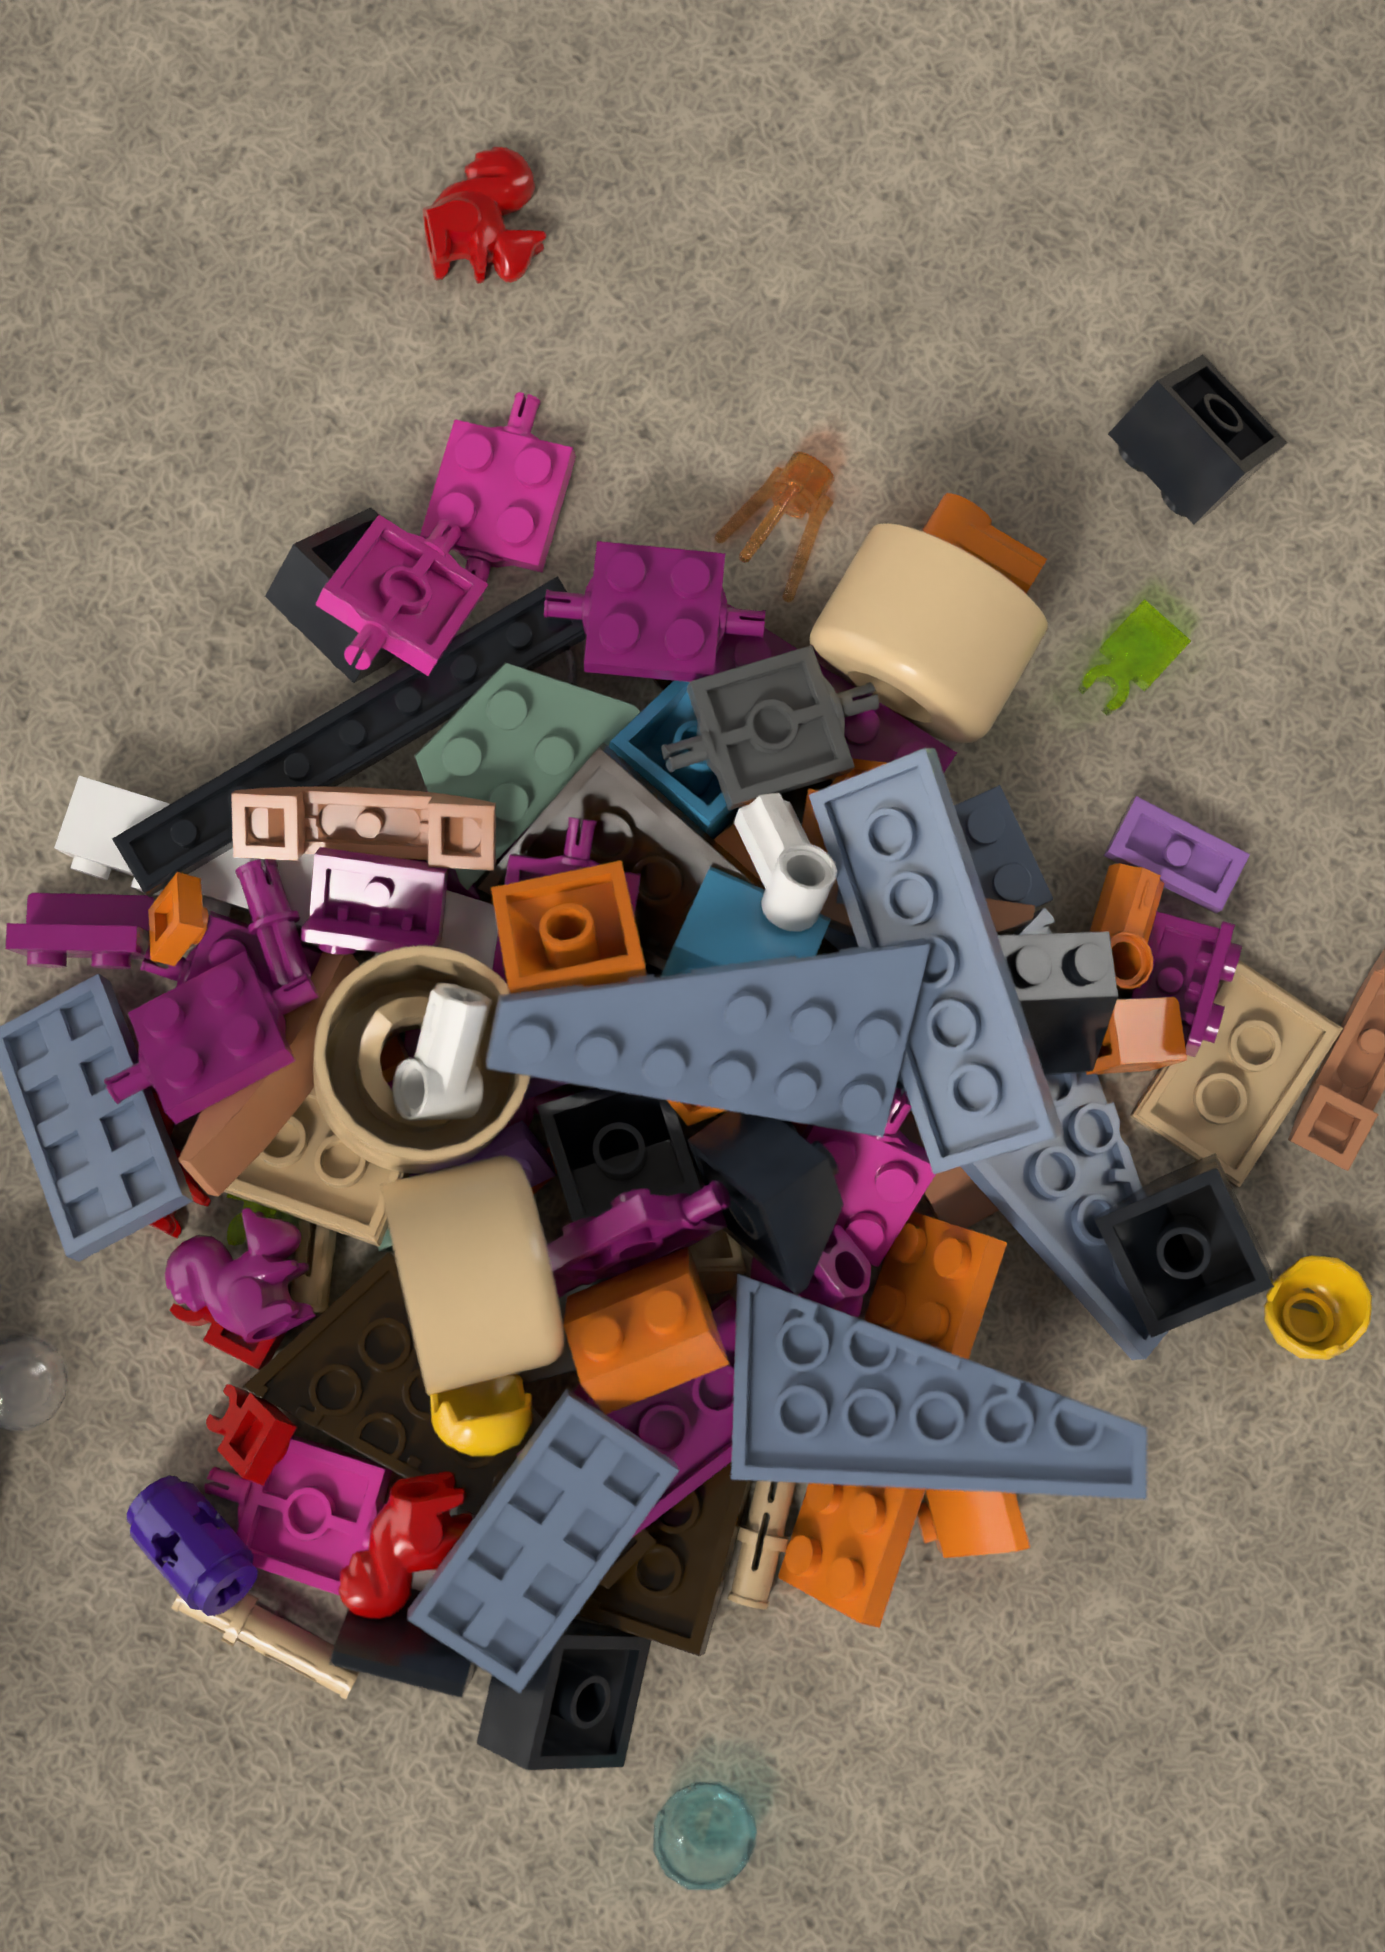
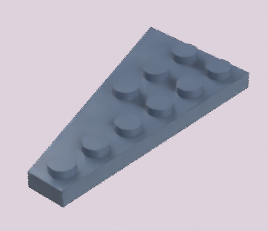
(753, 1037)
(875, 1408)

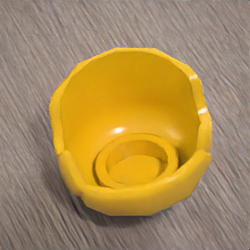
(1339, 1298)
(483, 1415)

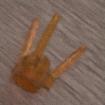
(794, 491)

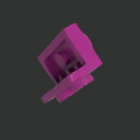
(374, 903)
(92, 926)
(1188, 966)

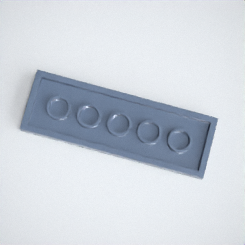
(913, 878)

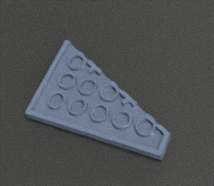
(1062, 1185)

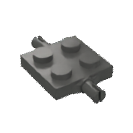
(770, 727)

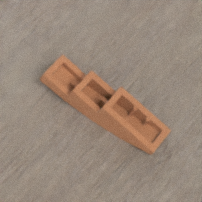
(244, 1124)

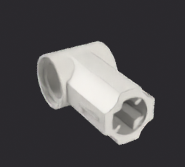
(791, 869)
(443, 1075)

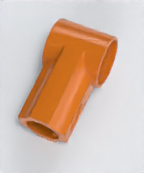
(971, 530)
(1128, 913)

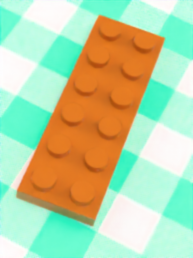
(856, 1535)

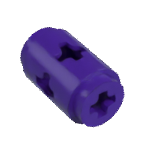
(203, 1563)

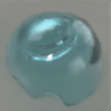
(728, 1840)

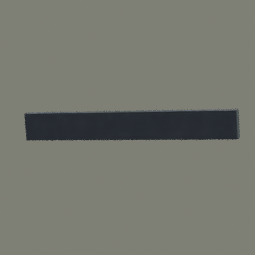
(348, 736)

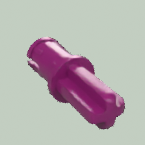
(273, 921)

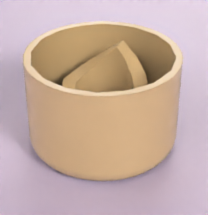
(929, 632)
(357, 1022)
(474, 1272)

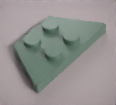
(518, 747)

